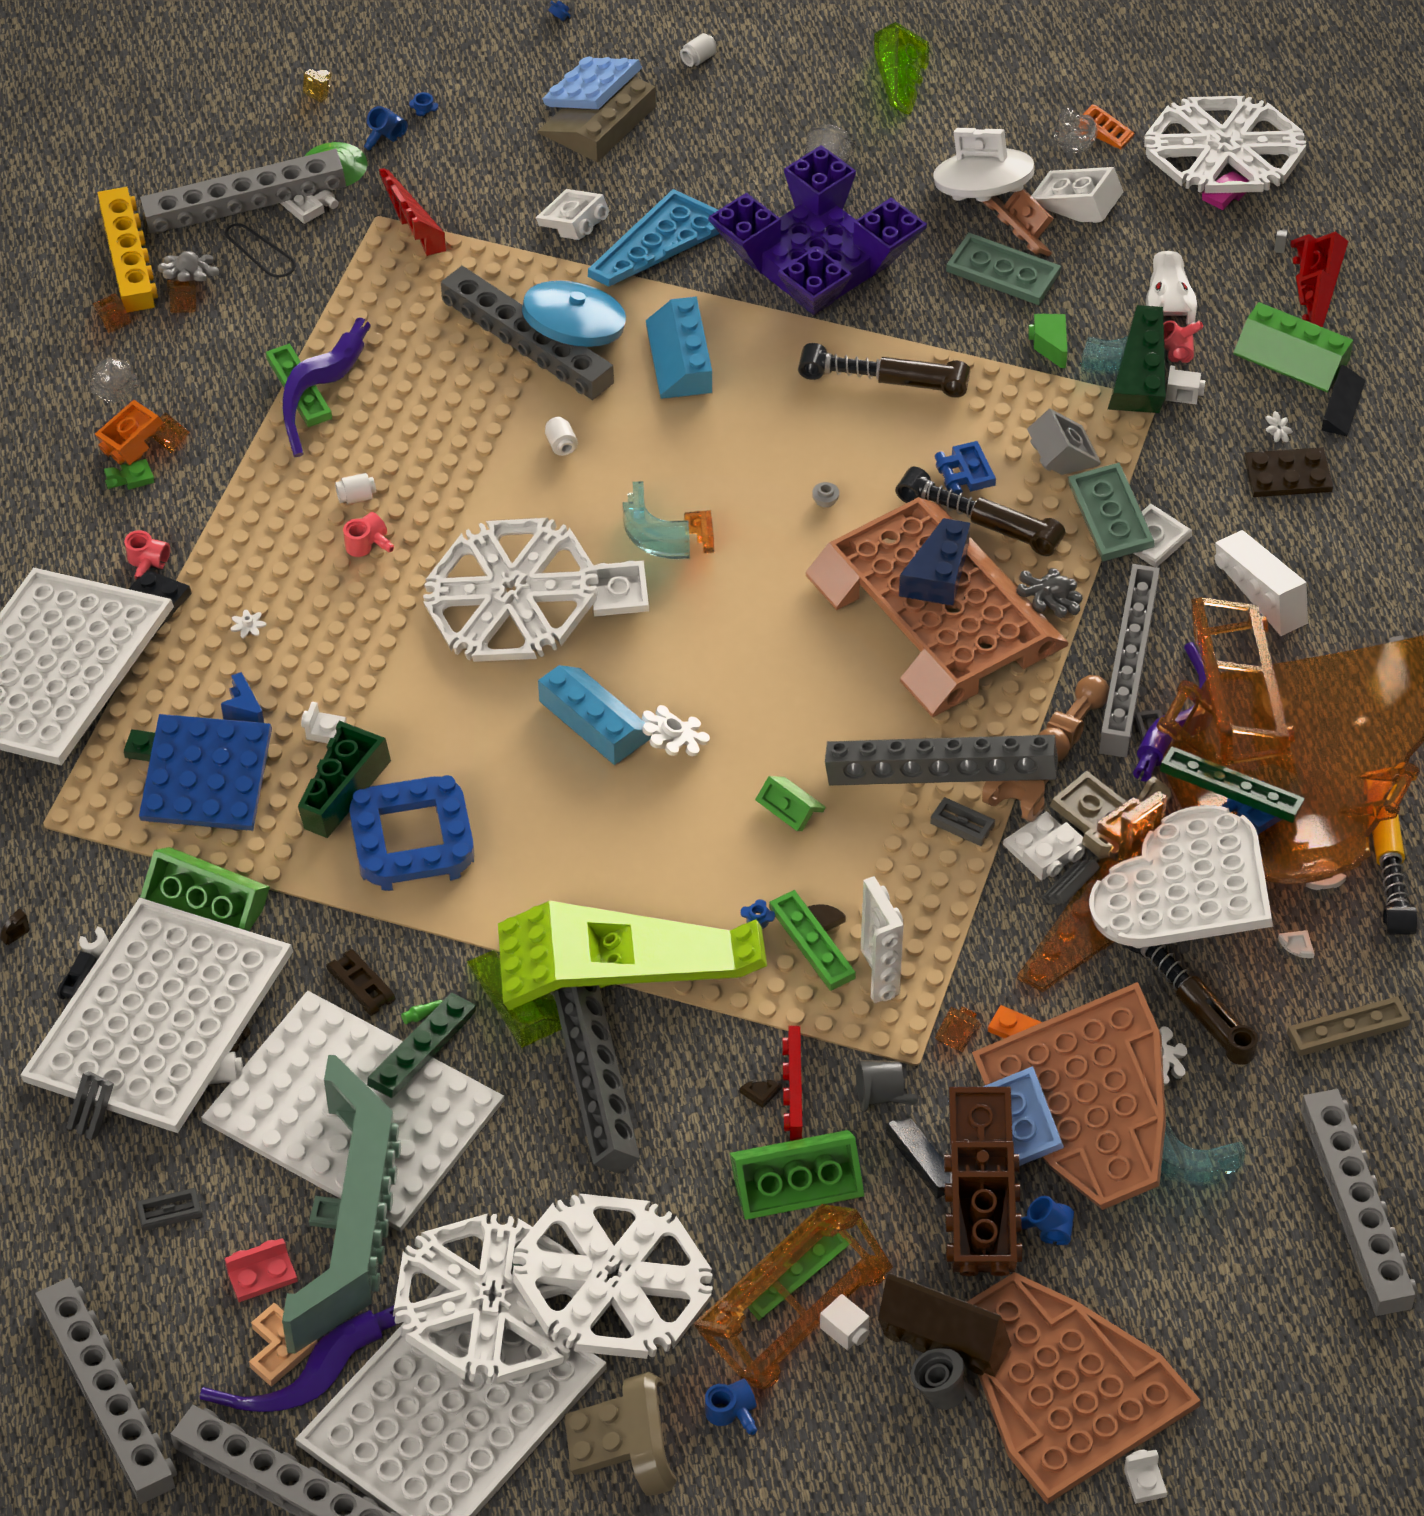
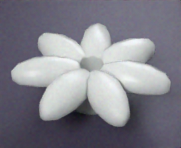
(1278, 427)
(248, 623)

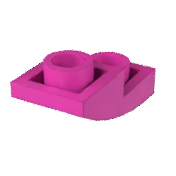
(1221, 200)

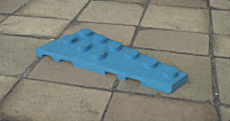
(663, 232)

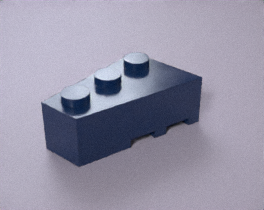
(937, 565)

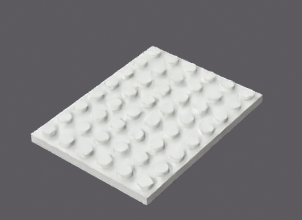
(64, 657)
(159, 1012)
(284, 1114)
(440, 1442)

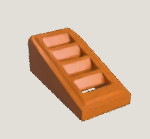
(1108, 123)

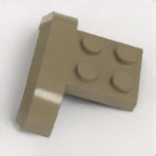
(1090, 801)
(622, 1432)

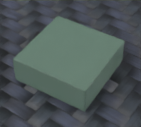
(325, 1212)

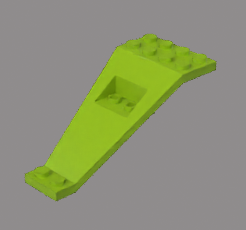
(590, 946)

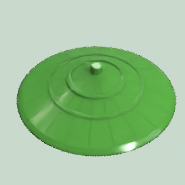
(351, 158)

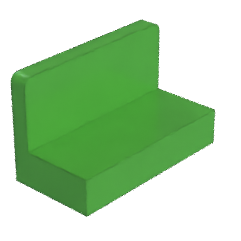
(788, 802)

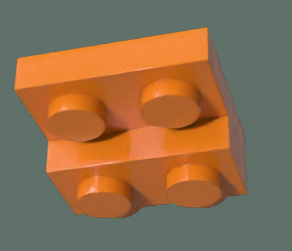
(126, 432)

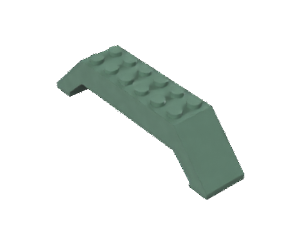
(362, 1213)

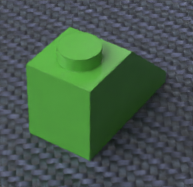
(1050, 337)

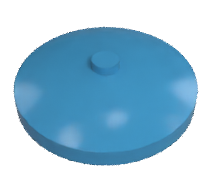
(573, 313)

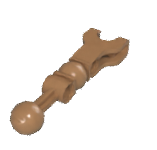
(1090, 694)

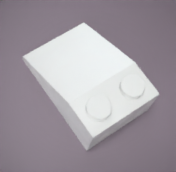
(1080, 193)

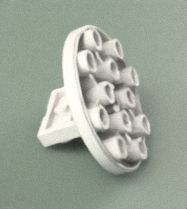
(982, 166)

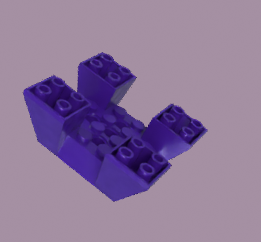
(817, 246)

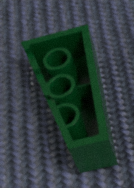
(1142, 366)
(350, 764)

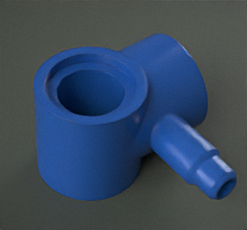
(384, 123)
(1051, 1219)
(739, 1402)

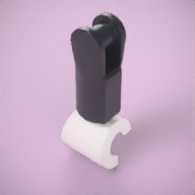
(83, 964)

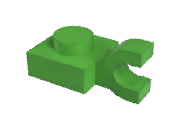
(132, 475)

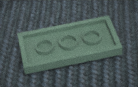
(1003, 268)
(1111, 512)

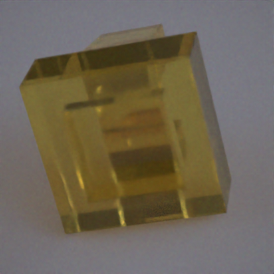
(316, 84)

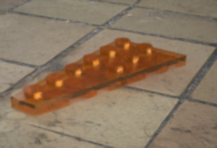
(1070, 939)

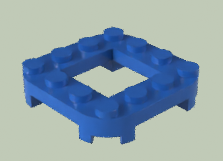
(389, 868)

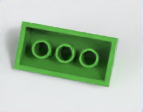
(1293, 347)
(203, 889)
(797, 1174)

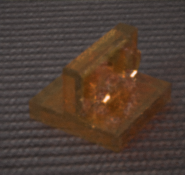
(1132, 822)

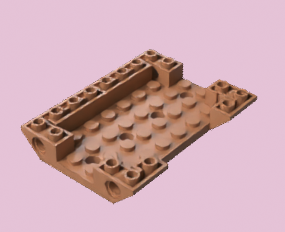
(948, 642)

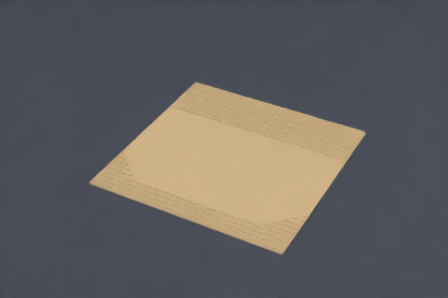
(729, 636)

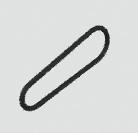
(266, 241)

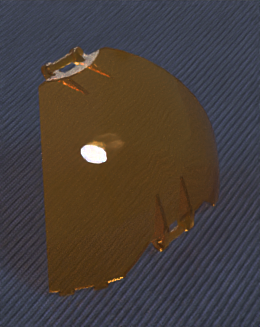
(1354, 732)

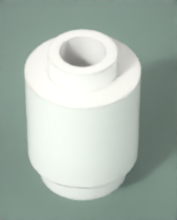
(698, 50)
(560, 436)
(355, 488)
(228, 1069)

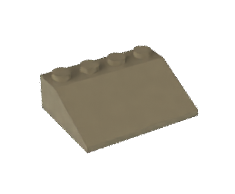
(599, 130)

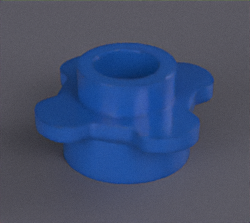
(559, 10)
(423, 103)
(758, 907)

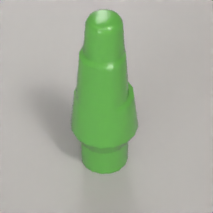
(419, 1012)

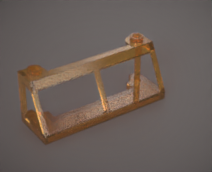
(1202, 637)
(727, 1314)

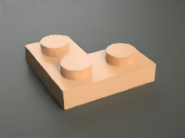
(274, 1359)

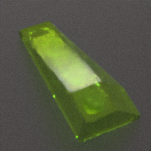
(899, 60)
(526, 1022)

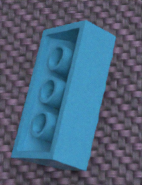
(679, 349)
(592, 712)

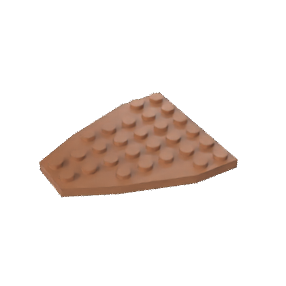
(1102, 1088)
(1073, 1387)

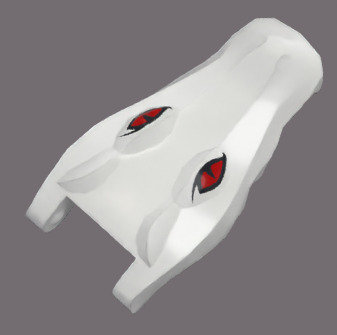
(1171, 287)

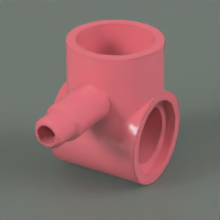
(1179, 340)
(362, 533)
(145, 552)

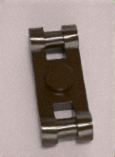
(361, 981)

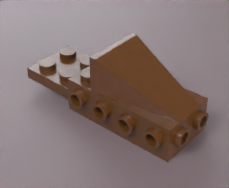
(982, 1183)

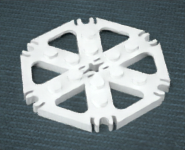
(1225, 143)
(500, 574)
(469, 1291)
(626, 1291)

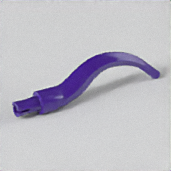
(320, 370)
(1156, 742)
(321, 1369)

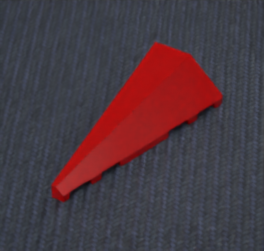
(410, 212)
(1319, 269)

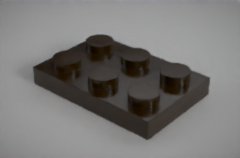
(1288, 472)

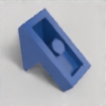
(243, 703)

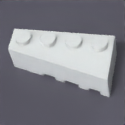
(1264, 581)

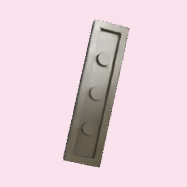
(1348, 1026)

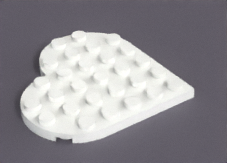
(1192, 882)

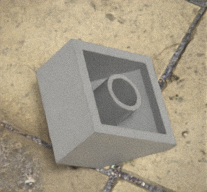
(1062, 444)

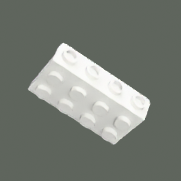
(881, 940)

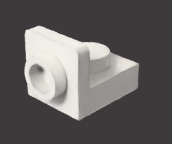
(319, 725)
(1144, 1476)

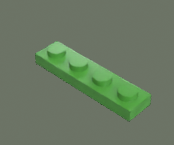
(311, 403)
(812, 940)
(807, 1266)

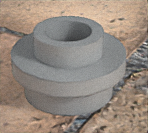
(825, 494)

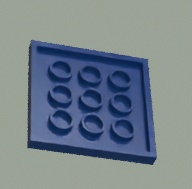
(205, 772)

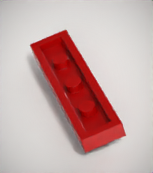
(792, 1071)

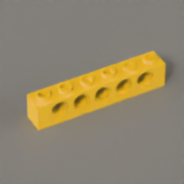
(126, 249)

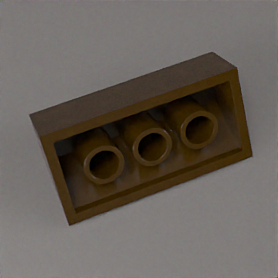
(942, 1322)

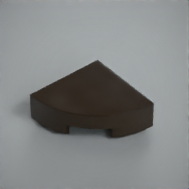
(827, 916)
(15, 927)
(760, 1092)

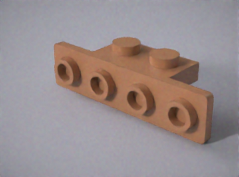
(1026, 218)

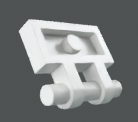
(310, 206)

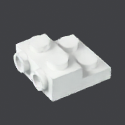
(574, 213)
(621, 589)
(1045, 845)

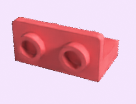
(260, 1269)

